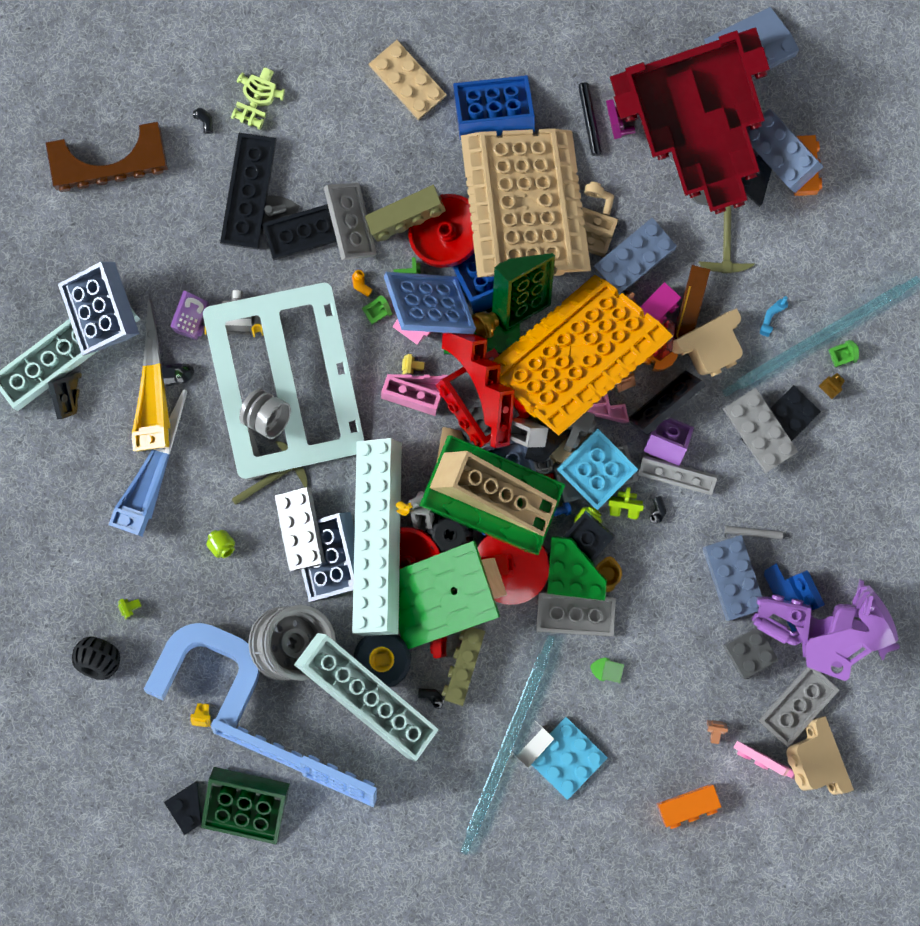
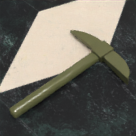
(726, 265)
(269, 479)

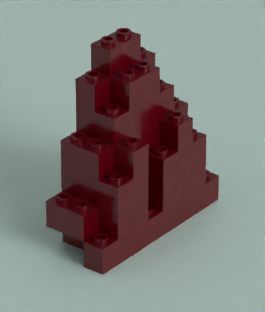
(700, 113)

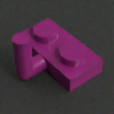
(617, 124)

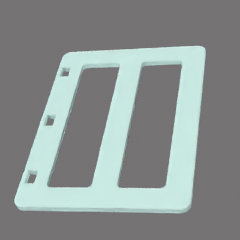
(333, 350)

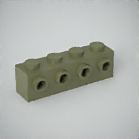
(405, 213)
(464, 666)

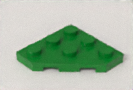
(573, 572)

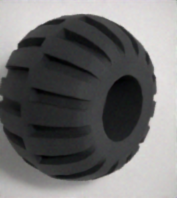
(461, 535)
(96, 658)

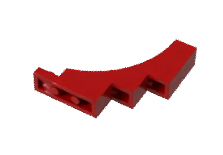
(495, 398)

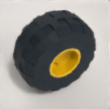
(384, 657)

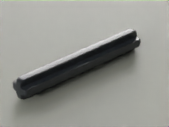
(589, 117)

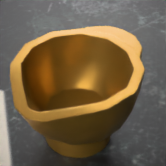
(485, 324)
(611, 570)

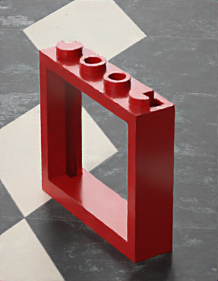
(461, 412)

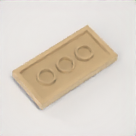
(407, 80)

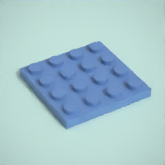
(429, 303)

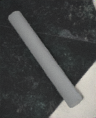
(753, 532)

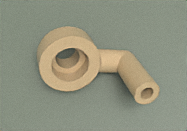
(595, 190)

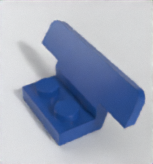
(796, 587)

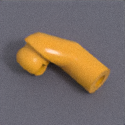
(359, 283)

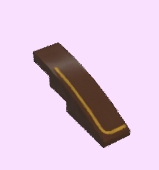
(691, 300)

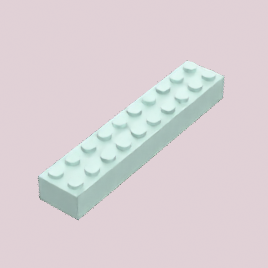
(377, 538)

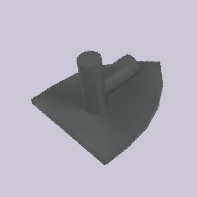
(278, 207)

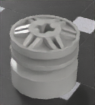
(265, 413)

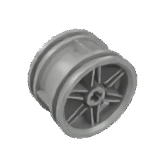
(264, 636)

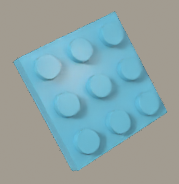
(596, 469)
(568, 759)

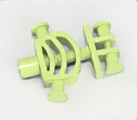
(263, 85)

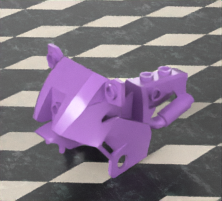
(834, 638)

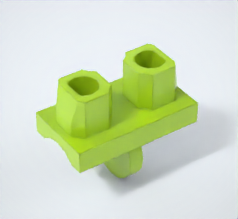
(633, 506)

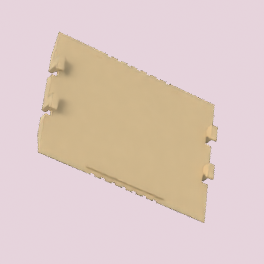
(525, 198)

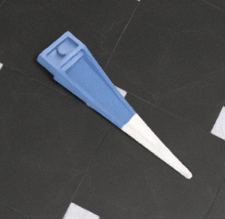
(141, 496)

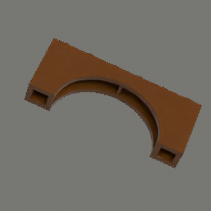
(145, 158)

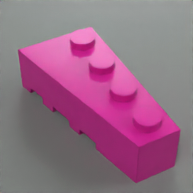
(661, 302)

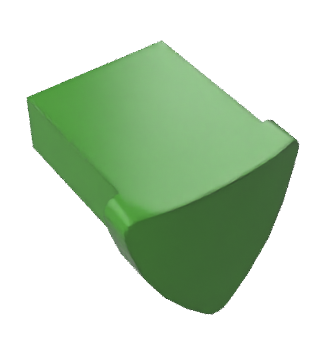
(377, 310)
(844, 353)
(608, 670)

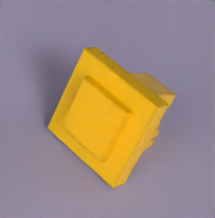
(201, 716)

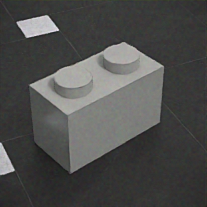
(528, 433)

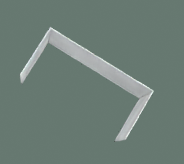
(535, 747)

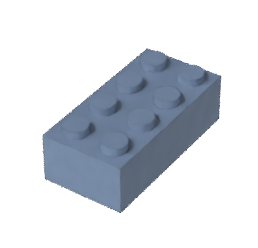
(784, 151)
(635, 256)
(733, 577)

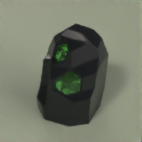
(177, 374)

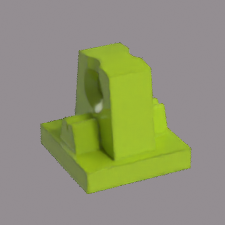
(126, 607)

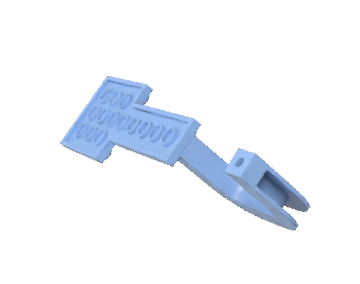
(236, 701)

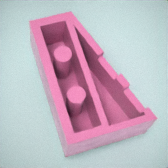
(413, 391)

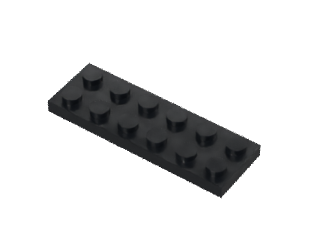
(248, 191)

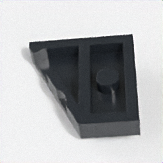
(553, 441)
(186, 808)

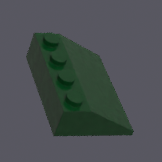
(522, 288)
(244, 805)

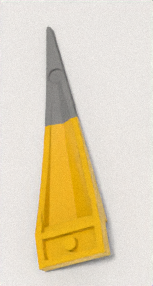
(151, 415)

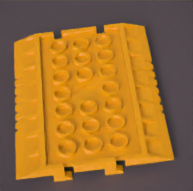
(579, 353)

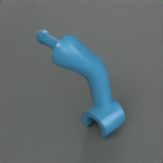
(780, 305)

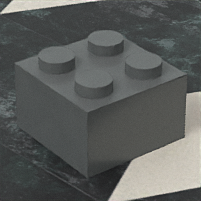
(750, 652)

